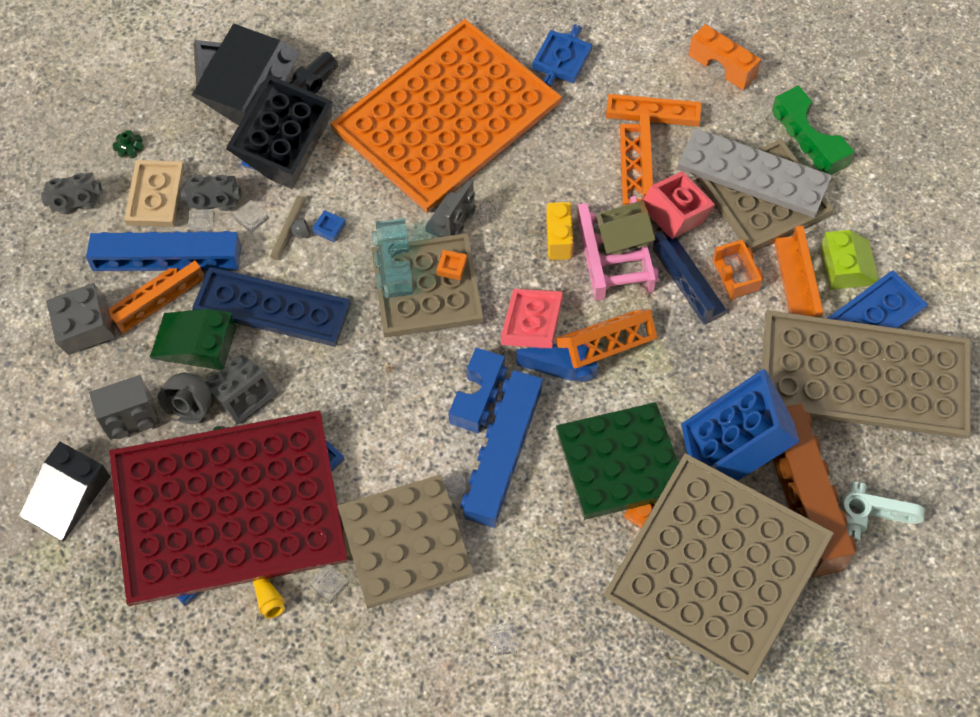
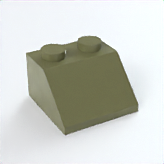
(625, 227)

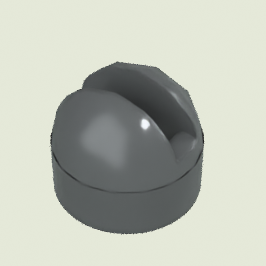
(300, 228)

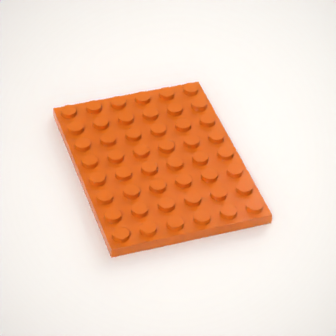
(445, 114)

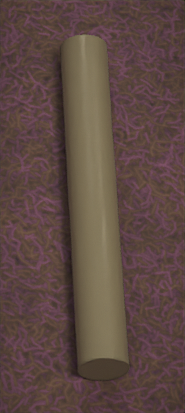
(286, 230)

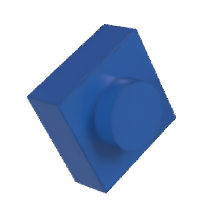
(329, 226)

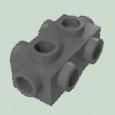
(72, 192)
(211, 192)

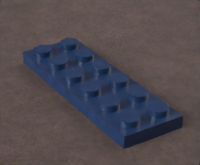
(274, 306)

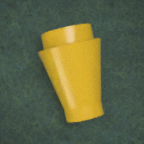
(268, 599)

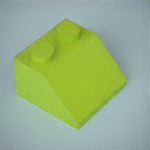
(847, 260)

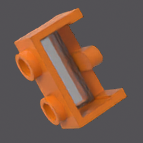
(737, 269)

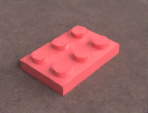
(532, 318)

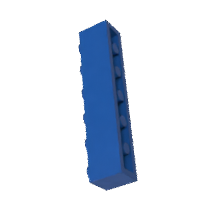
(163, 250)
(502, 449)

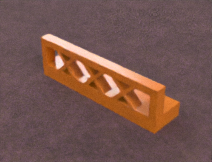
(644, 158)
(798, 274)
(154, 296)
(604, 329)

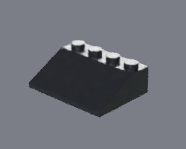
(240, 70)
(281, 130)

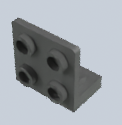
(453, 212)
(241, 388)

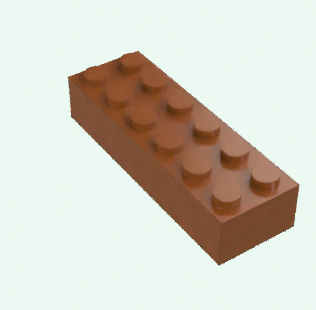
(810, 493)

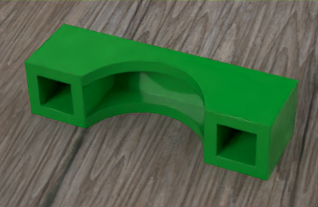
(827, 151)

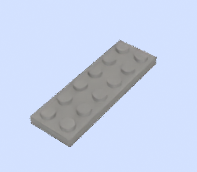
(754, 172)

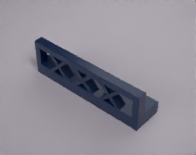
(688, 278)

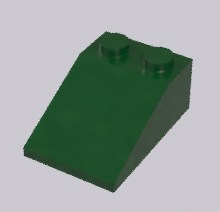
(195, 338)

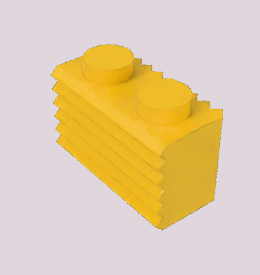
(559, 231)

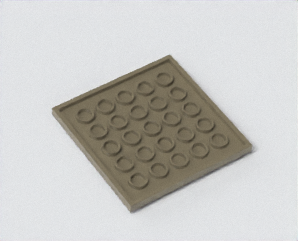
(718, 567)

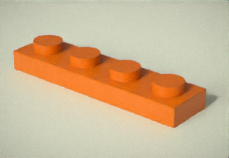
(660, 110)

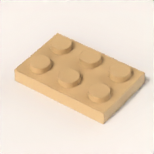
(154, 193)

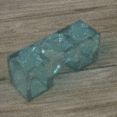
(394, 276)

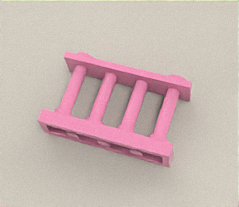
(597, 260)

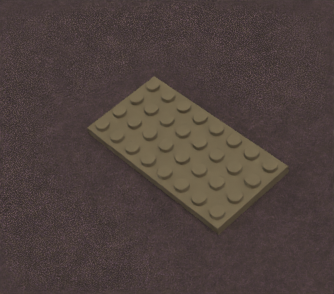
(870, 373)

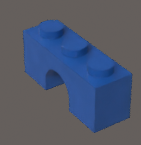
(471, 410)

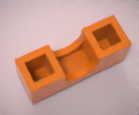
(738, 62)

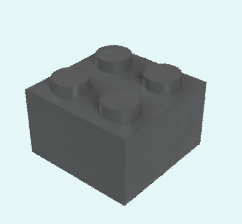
(80, 319)
(124, 407)

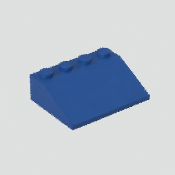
(741, 428)

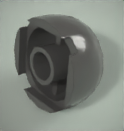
(185, 397)

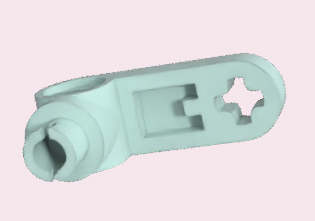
(875, 507)

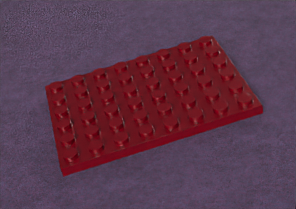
(225, 508)

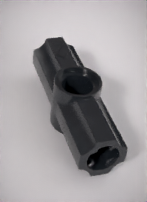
(312, 76)

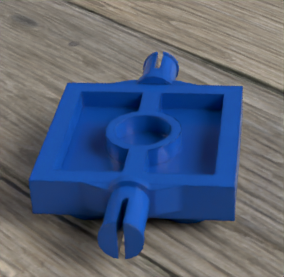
(562, 56)

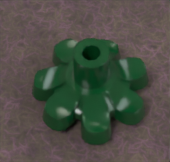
(128, 143)

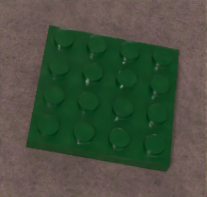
(618, 459)

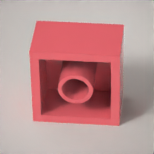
(677, 204)

